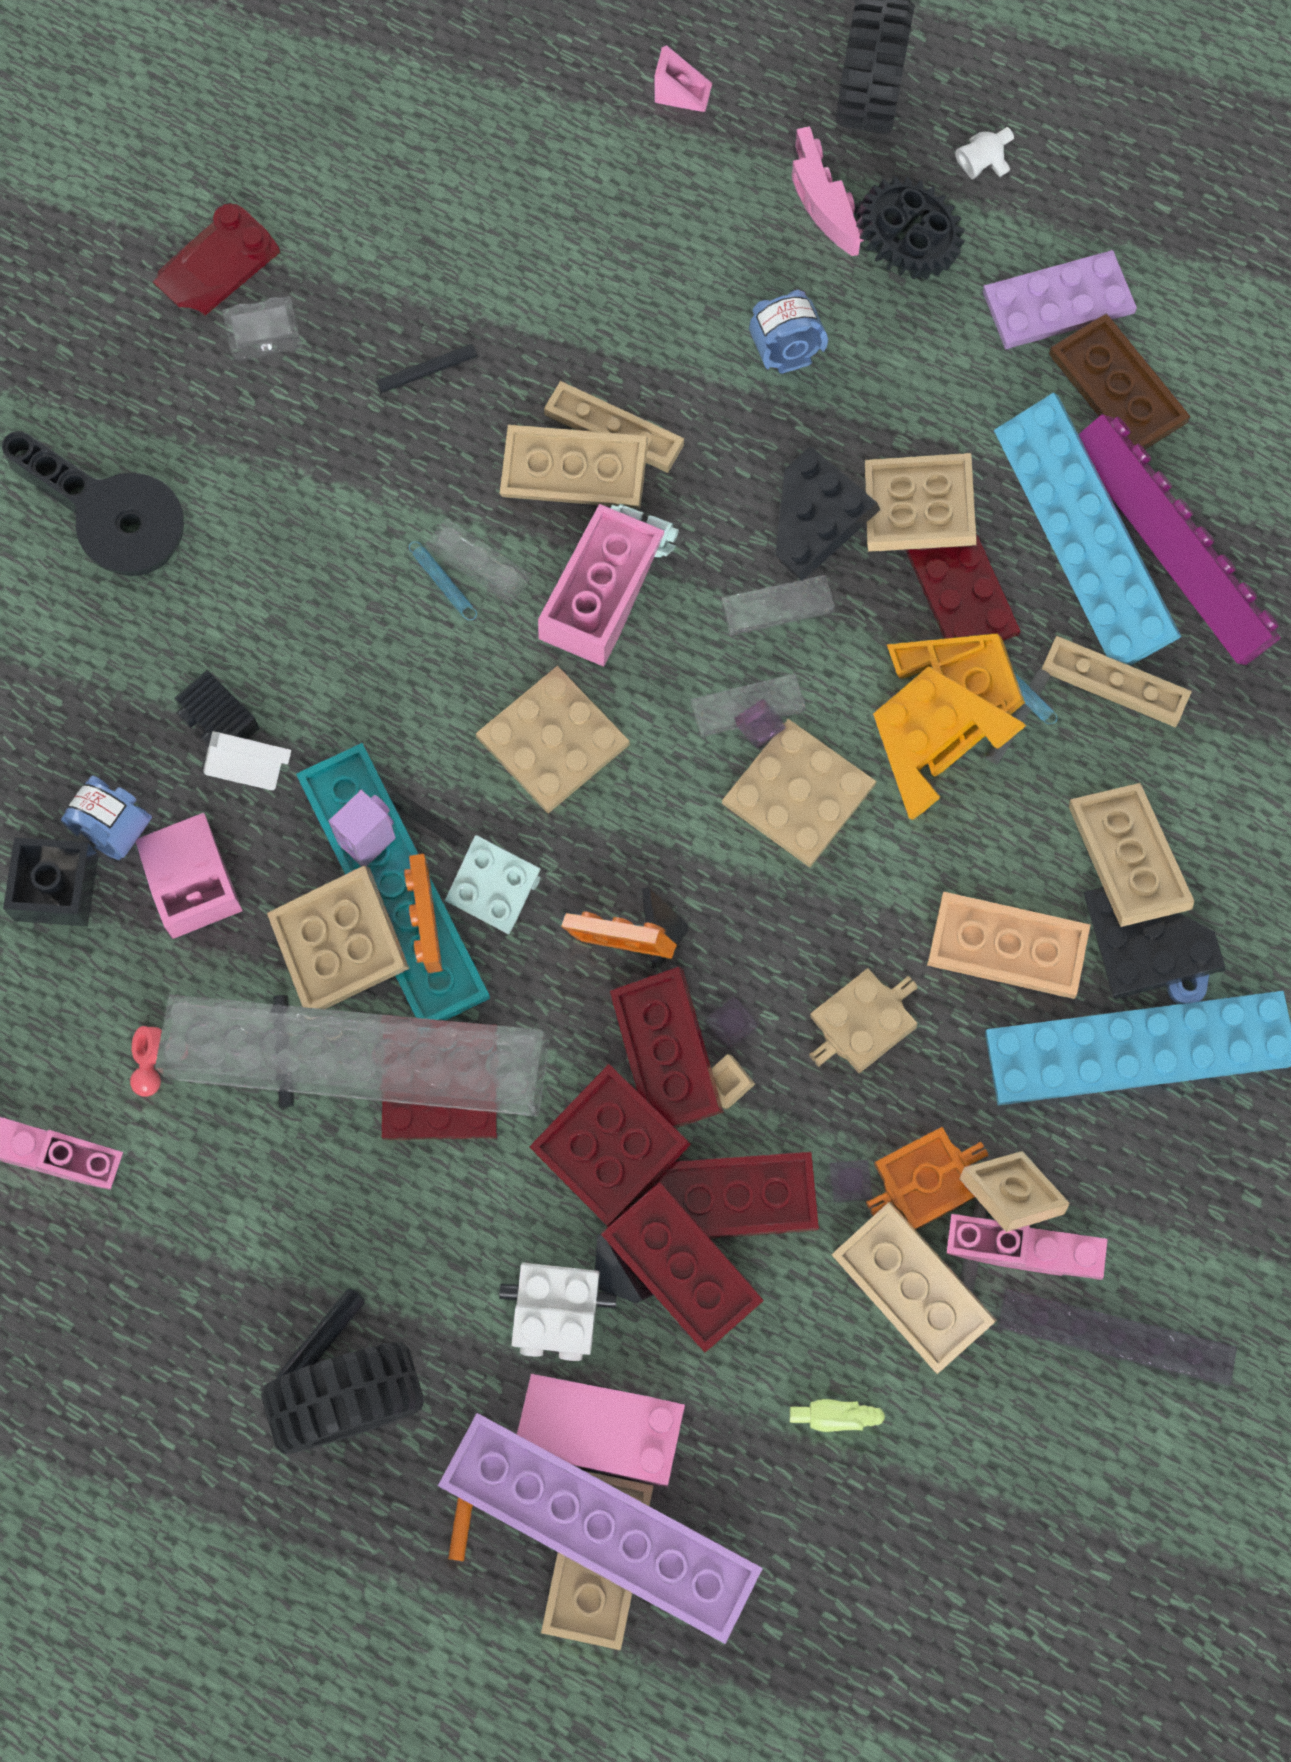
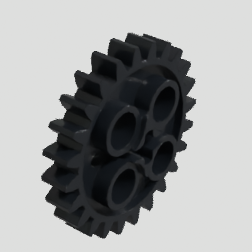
(892, 210)

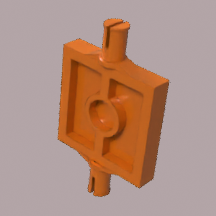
(925, 1178)

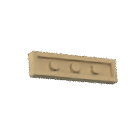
(589, 413)
(1116, 681)

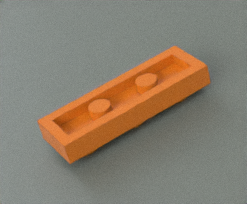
(423, 914)
(619, 934)

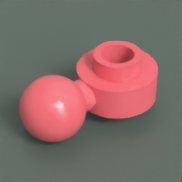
(145, 1044)

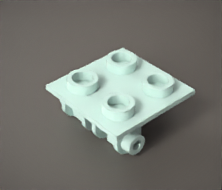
(493, 884)

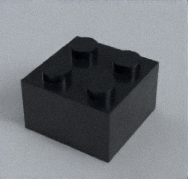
(50, 881)

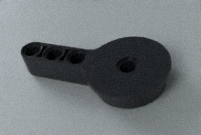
(105, 508)

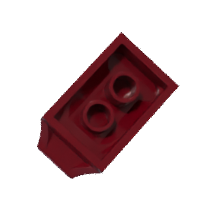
(217, 260)

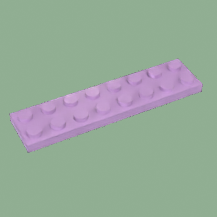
(601, 1528)

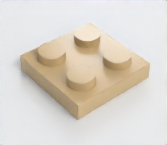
(1014, 1191)

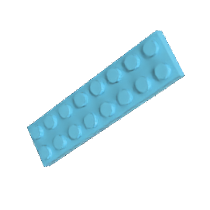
(1086, 532)
(1140, 1047)

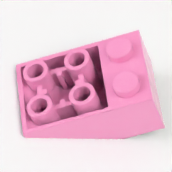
(187, 876)

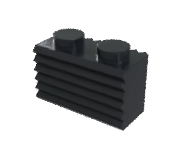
(214, 709)

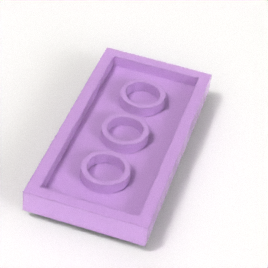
(1058, 299)

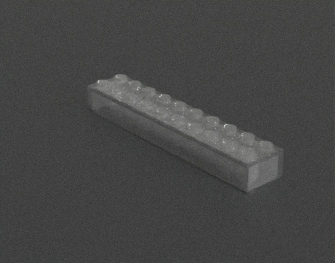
(353, 1055)

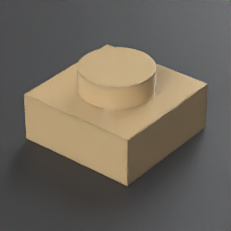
(731, 1081)

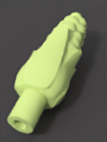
(835, 1415)

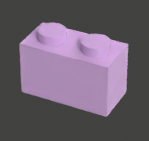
(363, 827)

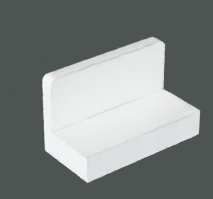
(244, 760)

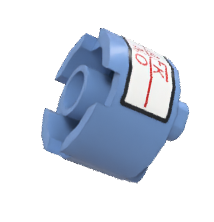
(787, 331)
(106, 818)

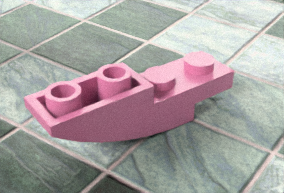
(823, 199)
(58, 1154)
(1027, 1248)

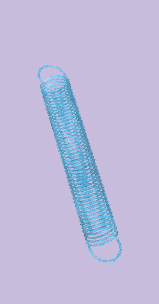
(447, 578)
(1038, 701)

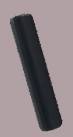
(325, 1332)

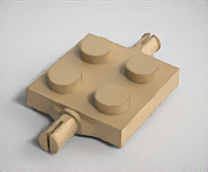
(863, 1020)

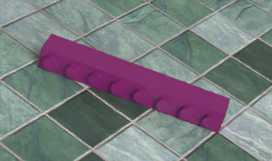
(1178, 542)

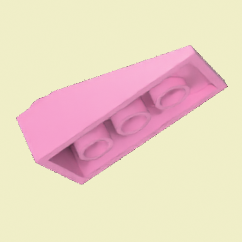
(599, 585)
(602, 1428)

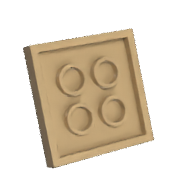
(921, 502)
(552, 739)
(799, 793)
(338, 940)

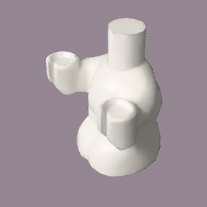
(984, 150)

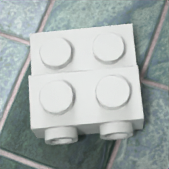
(555, 1311)

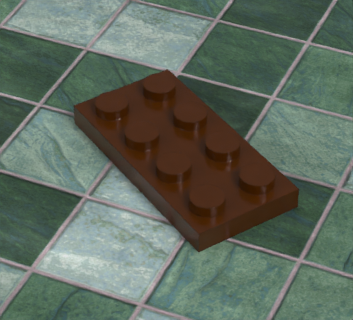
(1119, 381)

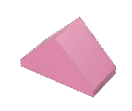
(680, 83)

